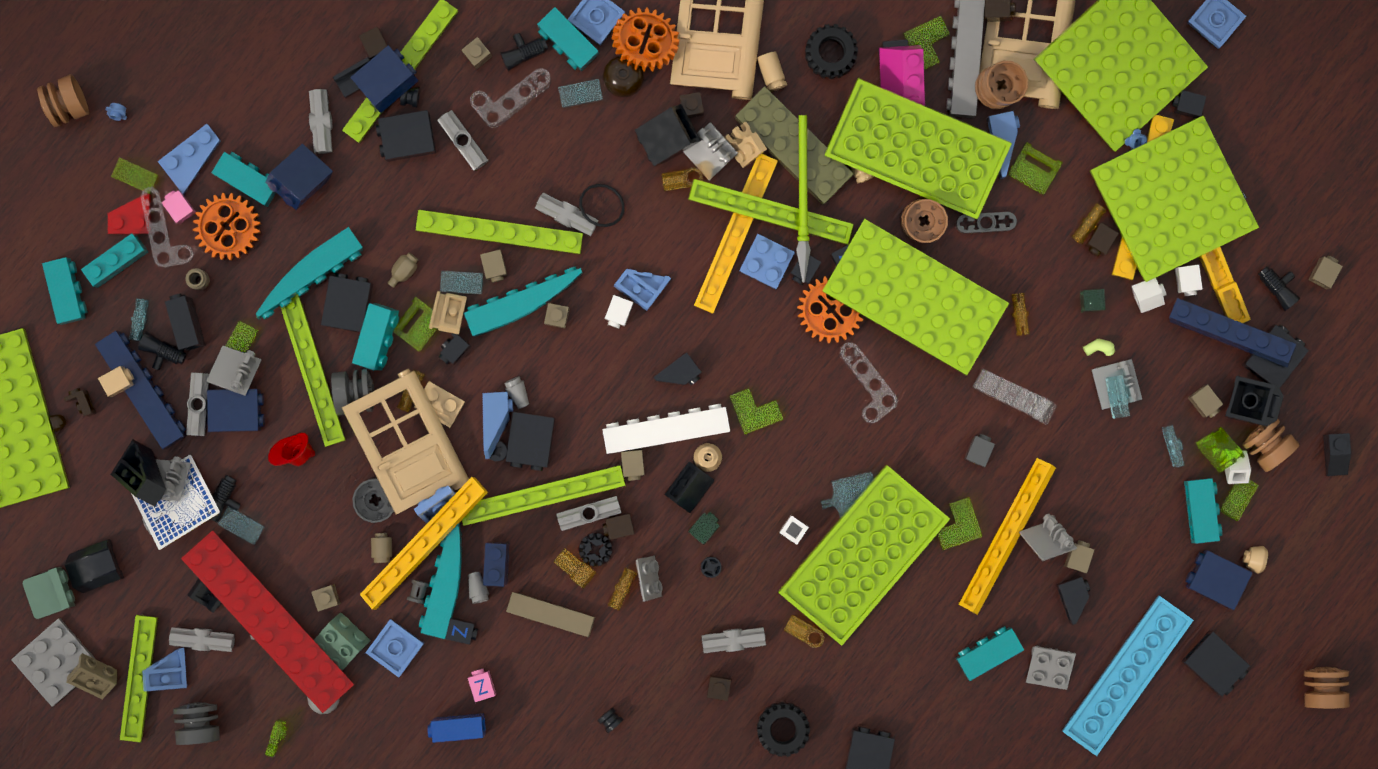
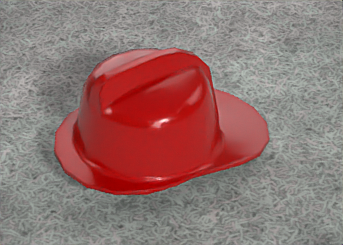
(291, 450)

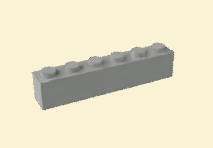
(966, 58)

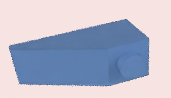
(1005, 127)
(495, 419)

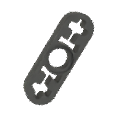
(1001, 216)

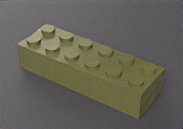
(780, 135)

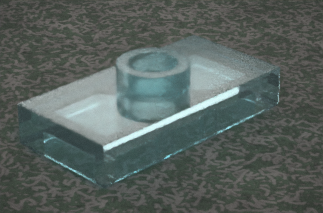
(580, 93)
(461, 282)
(1117, 396)
(1174, 446)
(241, 525)

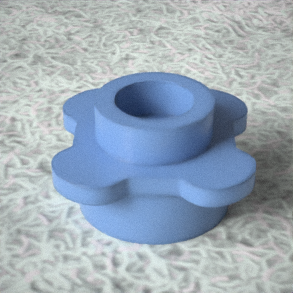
(116, 111)
(1136, 139)

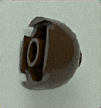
(622, 79)

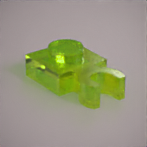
(279, 732)

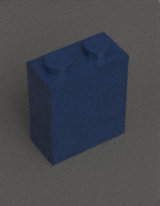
(385, 78)
(298, 177)
(234, 411)
(496, 564)
(1218, 579)

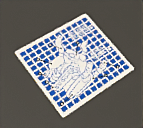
(176, 518)

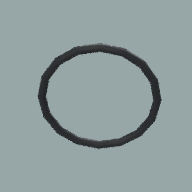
(593, 222)

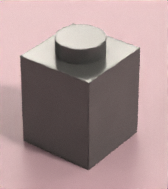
(980, 450)

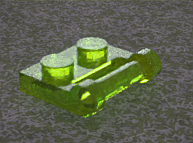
(1031, 174)
(419, 332)

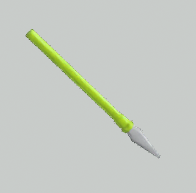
(803, 248)

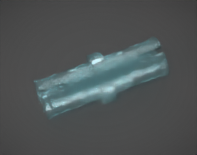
(139, 319)

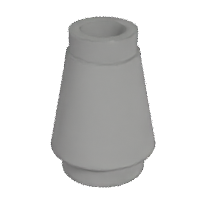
(517, 391)
(477, 591)

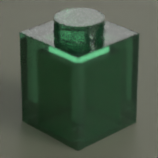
(1092, 300)
(704, 527)

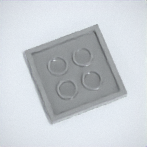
(50, 660)

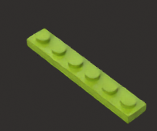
(136, 697)

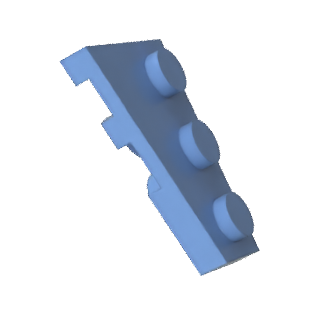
(189, 157)

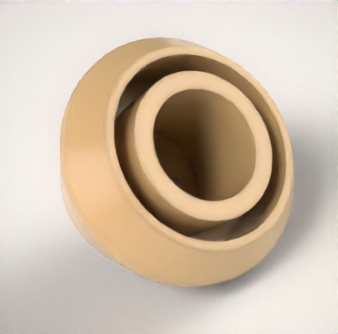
(713, 460)
(1256, 558)

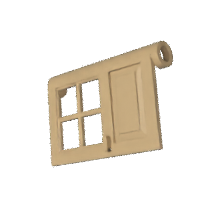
(1023, 52)
(718, 58)
(417, 467)

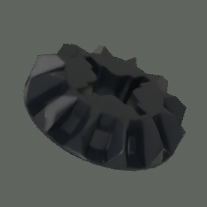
(593, 559)

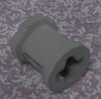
(420, 598)

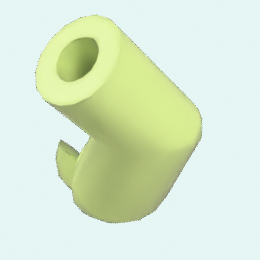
(1101, 345)

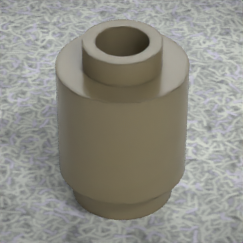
(191, 278)
(381, 548)

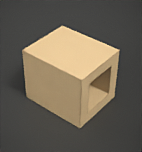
(116, 381)

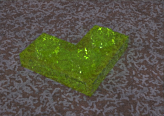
(925, 36)
(752, 417)
(965, 527)

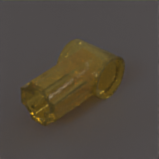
(679, 179)
(578, 571)
(802, 631)

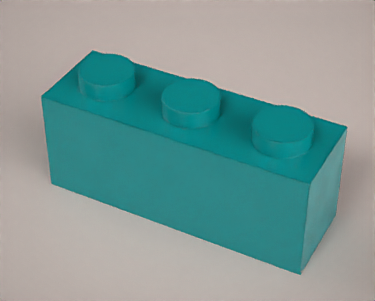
(567, 40)
(244, 177)
(114, 260)
(64, 290)
(376, 336)
(1202, 510)
(989, 653)

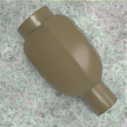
(403, 269)

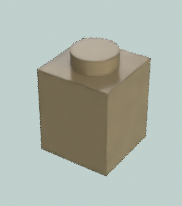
(476, 53)
(494, 265)
(1325, 272)
(556, 315)
(1206, 401)
(632, 464)
(1080, 558)
(326, 597)

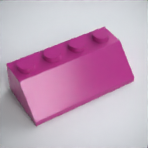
(903, 71)

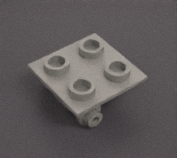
(711, 152)
(234, 370)
(1130, 381)
(174, 477)
(1048, 538)
(648, 577)
(1050, 667)

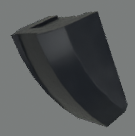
(1254, 402)
(93, 567)

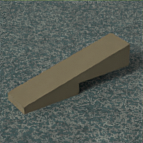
(550, 614)

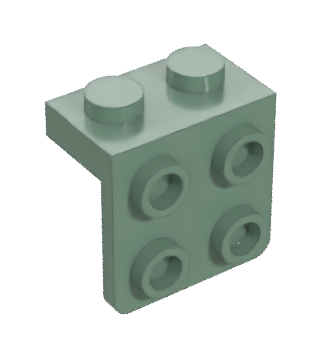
(49, 593)
(341, 640)

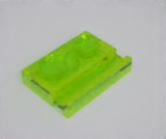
(1220, 449)

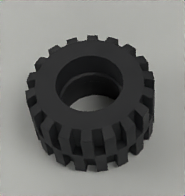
(831, 33)
(787, 747)

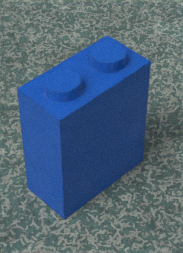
(457, 727)

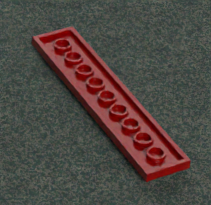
(267, 621)

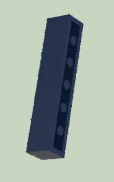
(1232, 332)
(143, 394)

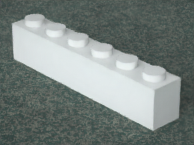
(666, 430)

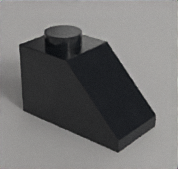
(680, 372)
(1337, 454)
(1074, 597)

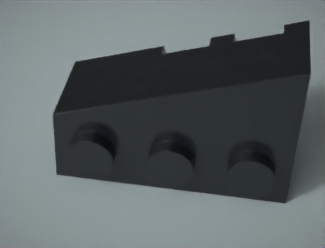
(140, 473)

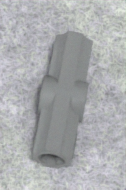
(320, 121)
(454, 130)
(565, 214)
(197, 418)
(575, 517)
(202, 639)
(733, 640)

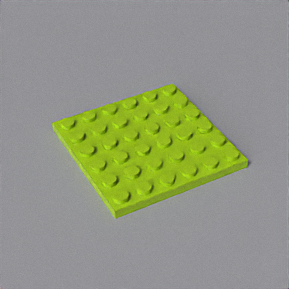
(1120, 66)
(1174, 199)

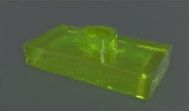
(134, 175)
(241, 337)
(1238, 499)

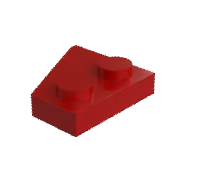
(129, 218)

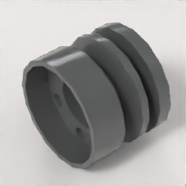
(346, 390)
(368, 510)
(196, 724)

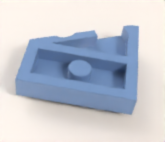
(641, 287)
(166, 673)

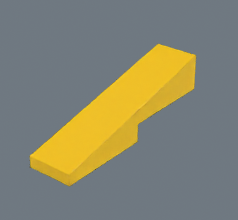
(1224, 285)

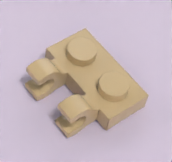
(746, 144)

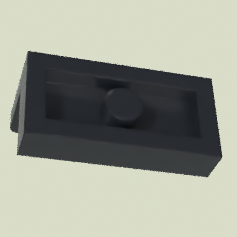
(344, 81)
(689, 487)

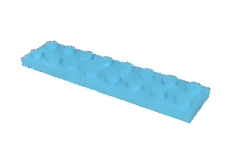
(1127, 675)

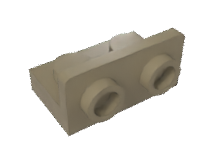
(93, 676)

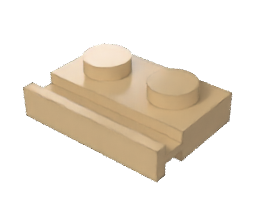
(448, 312)
(444, 403)

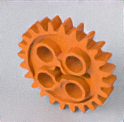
(664, 45)
(212, 214)
(816, 321)

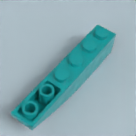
(312, 270)
(517, 304)
(444, 586)

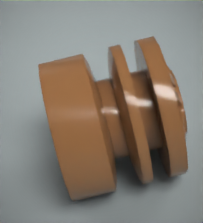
(1011, 81)
(66, 99)
(936, 219)
(1271, 445)
(1326, 688)

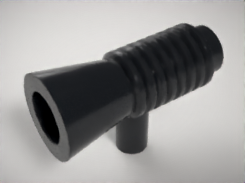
(524, 51)
(1278, 286)
(162, 349)
(222, 494)

